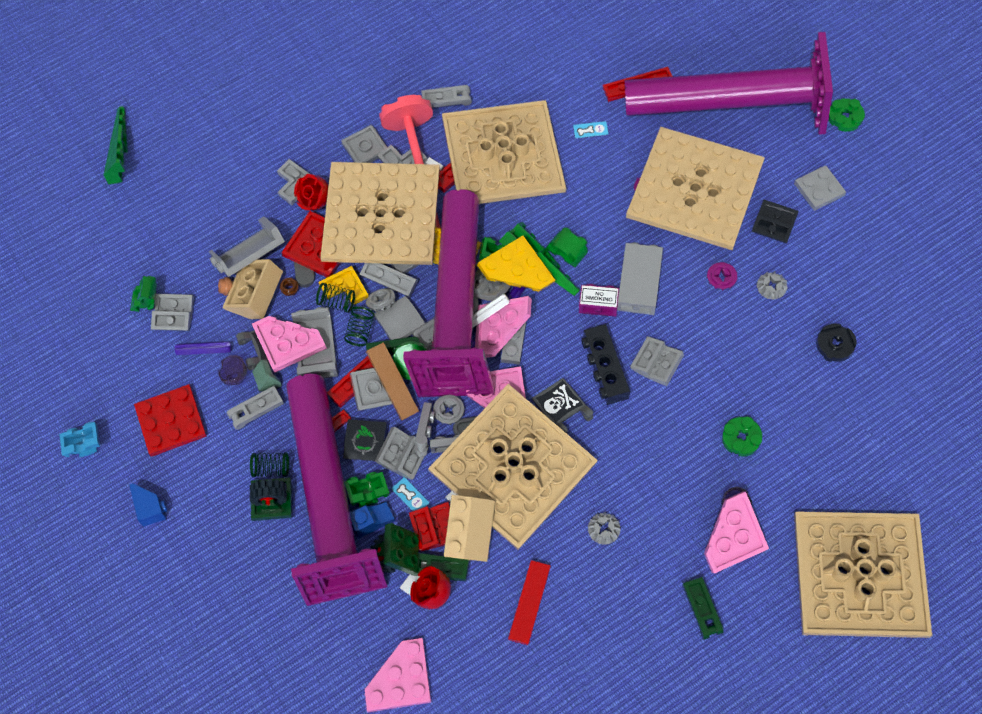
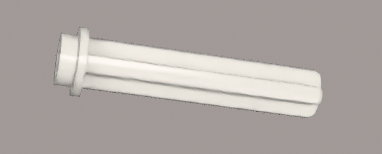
(489, 309)

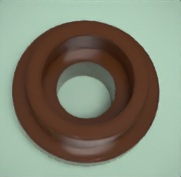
(289, 282)

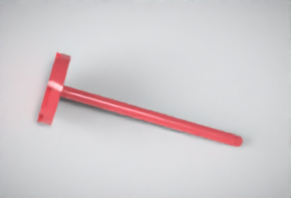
(406, 114)

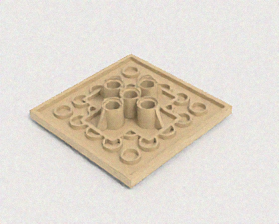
(504, 151)
(695, 188)
(360, 191)
(520, 504)
(834, 601)

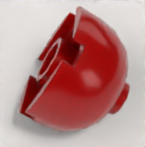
(311, 192)
(431, 588)

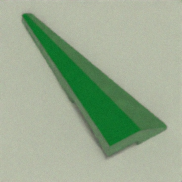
(117, 148)
(547, 259)

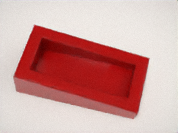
(340, 419)

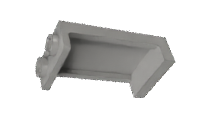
(248, 250)
(640, 278)
(323, 362)

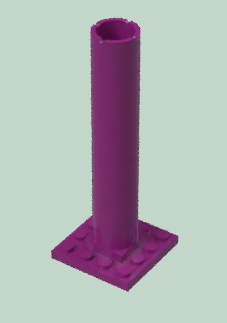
(739, 89)
(452, 362)
(338, 566)

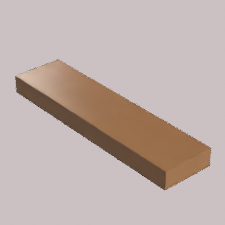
(392, 381)

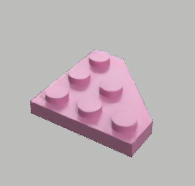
(502, 325)
(287, 341)
(500, 379)
(734, 534)
(401, 679)

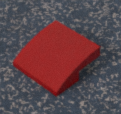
(431, 525)

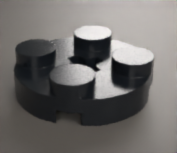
(833, 352)

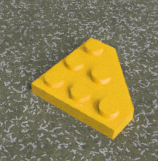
(517, 266)

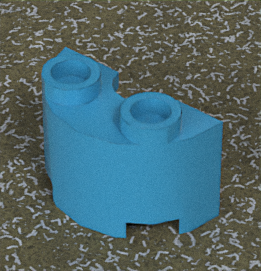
(80, 441)

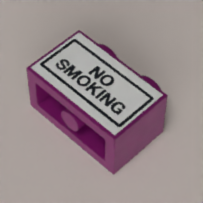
(598, 300)

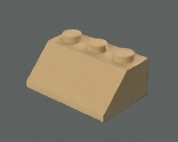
(253, 289)
(469, 528)

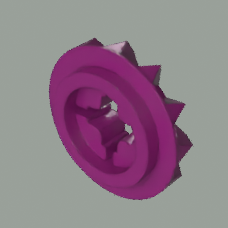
(728, 272)

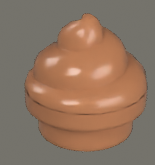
(225, 285)

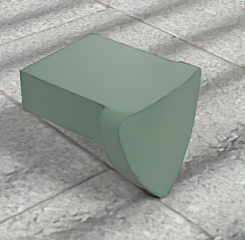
(264, 376)

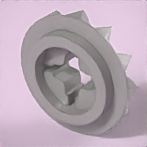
(768, 291)
(385, 296)
(451, 402)
(607, 536)

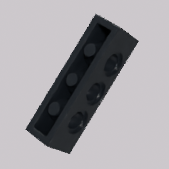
(600, 337)

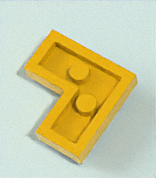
(346, 279)

